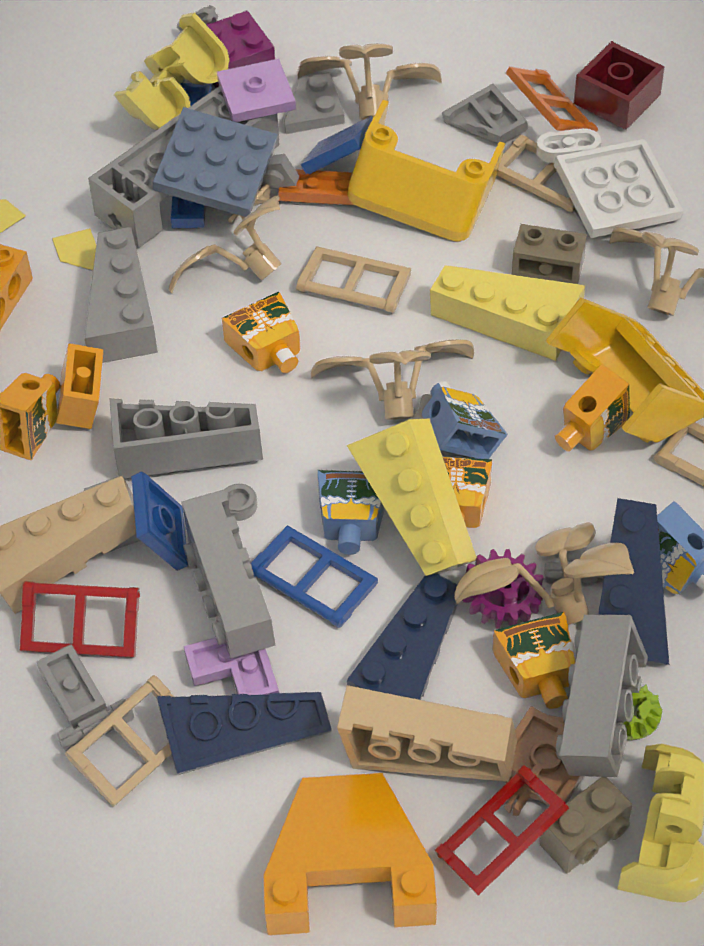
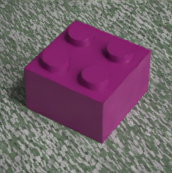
(243, 40)

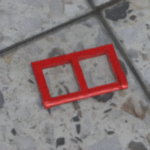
(81, 592)
(517, 845)

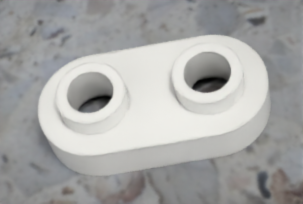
(565, 142)

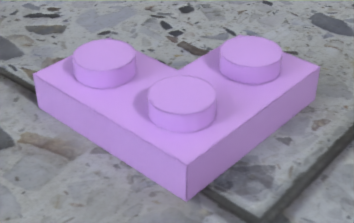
(212, 662)

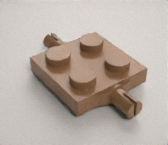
(537, 751)

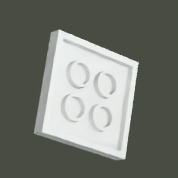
(618, 187)

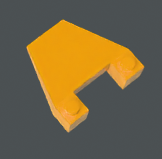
(347, 834)

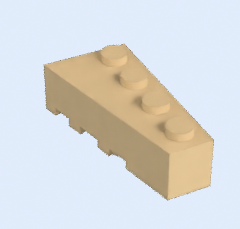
(63, 537)
(424, 737)

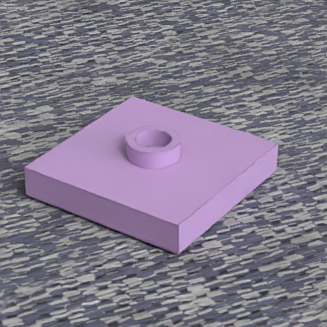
(256, 90)

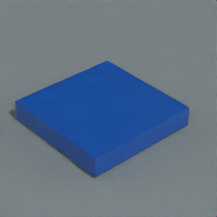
(336, 146)
(159, 520)

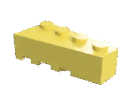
(504, 305)
(417, 493)

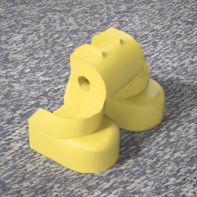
(191, 56)
(670, 851)

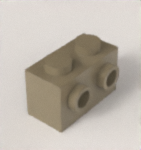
(549, 254)
(587, 825)

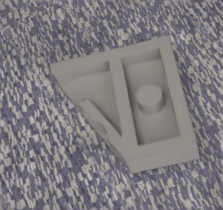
(315, 105)
(487, 116)

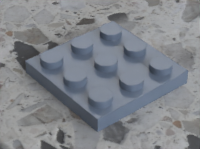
(215, 162)

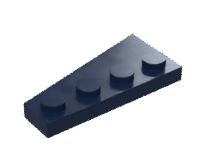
(640, 592)
(410, 643)
(228, 727)

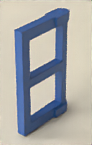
(326, 558)

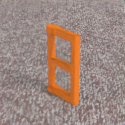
(543, 101)

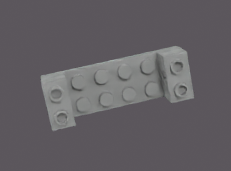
(124, 187)

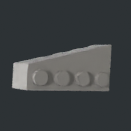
(182, 436)
(600, 695)

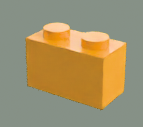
(79, 386)

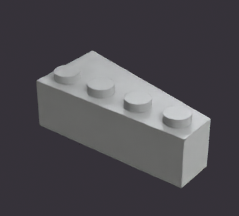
(118, 302)
(226, 576)

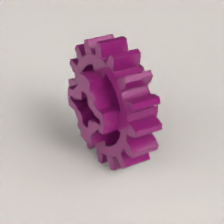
(502, 603)

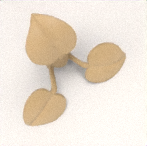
(370, 95)
(257, 256)
(664, 288)
(398, 396)
(565, 593)

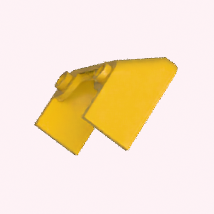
(417, 190)
(660, 390)

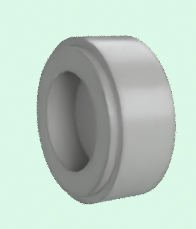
(241, 501)

